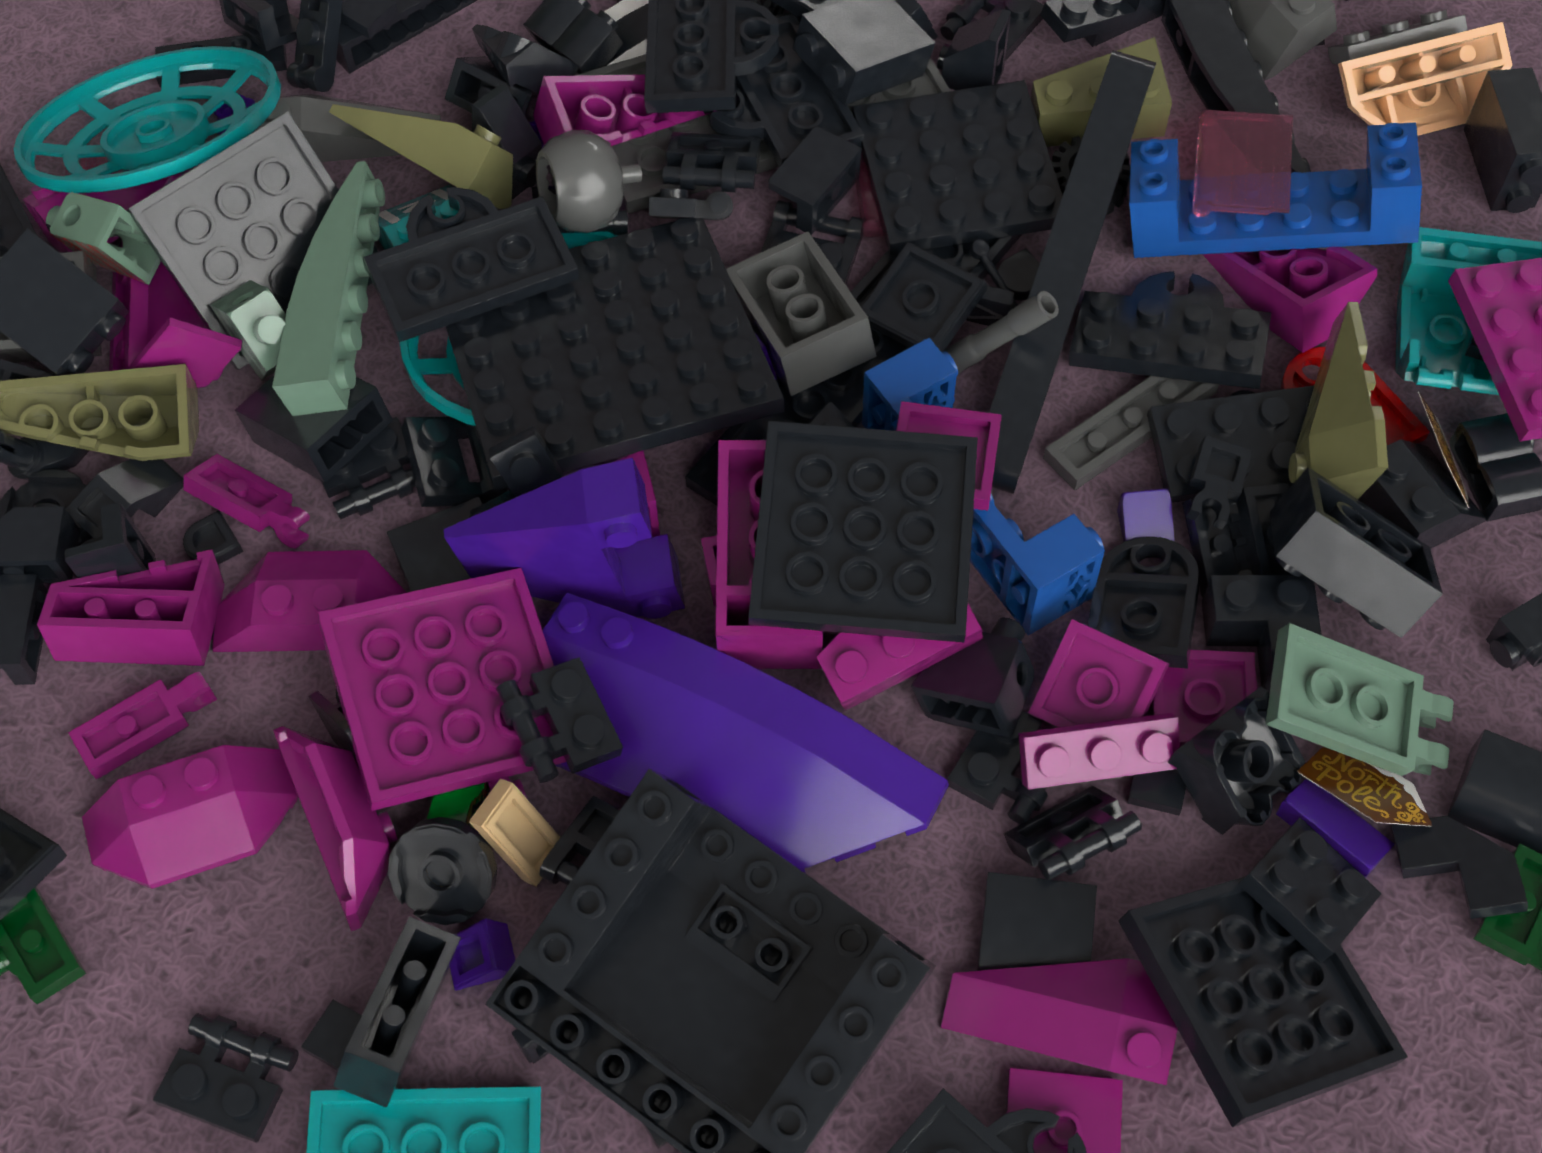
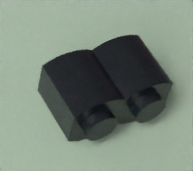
(575, 32)
(1498, 467)

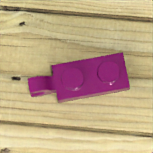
(247, 498)
(139, 723)

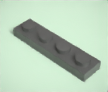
(1118, 428)

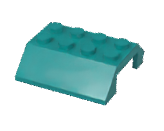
(1429, 320)

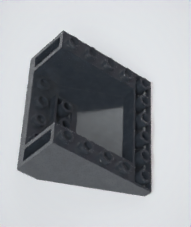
(708, 981)

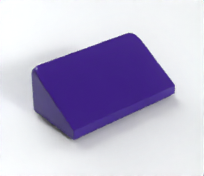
(1337, 824)

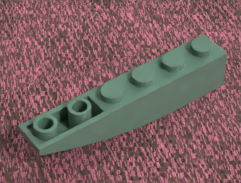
(329, 301)

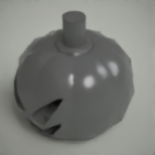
(585, 180)

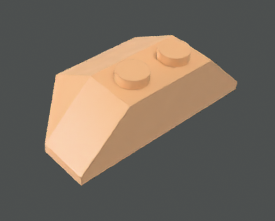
(1426, 80)

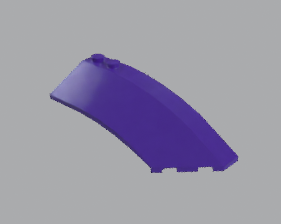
(741, 740)

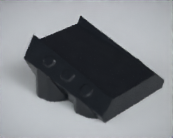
(520, 59)
(1239, 765)

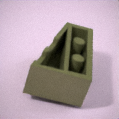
(1067, 98)

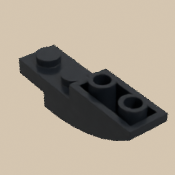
(1098, 19)

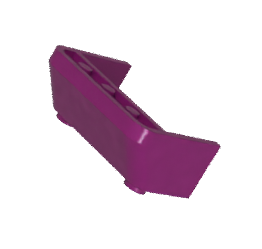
(166, 329)

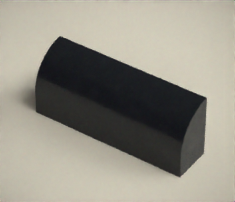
(412, 19)
(1501, 791)

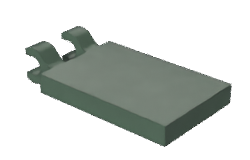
(1354, 703)

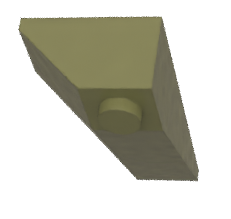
(443, 148)
(115, 412)
(1341, 429)

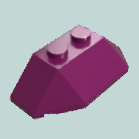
(284, 592)
(336, 805)
(189, 814)

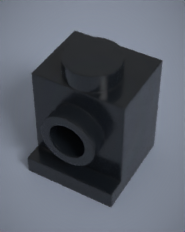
(1518, 636)

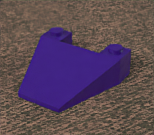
(578, 538)

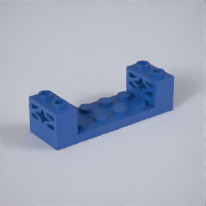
(1325, 206)
(1031, 578)

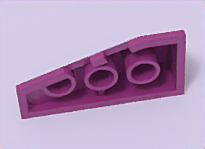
(602, 104)
(1298, 286)

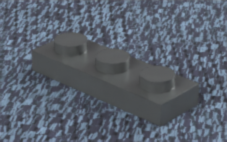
(1397, 35)

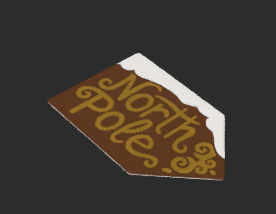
(1445, 449)
(1366, 788)

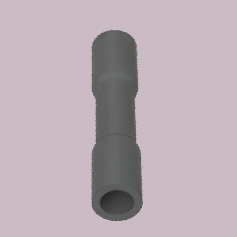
(1017, 322)

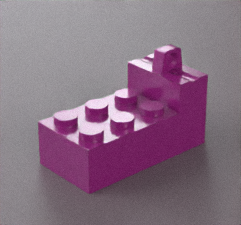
(737, 524)

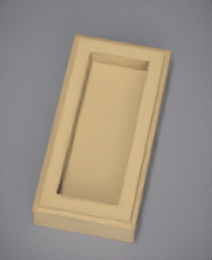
(515, 830)

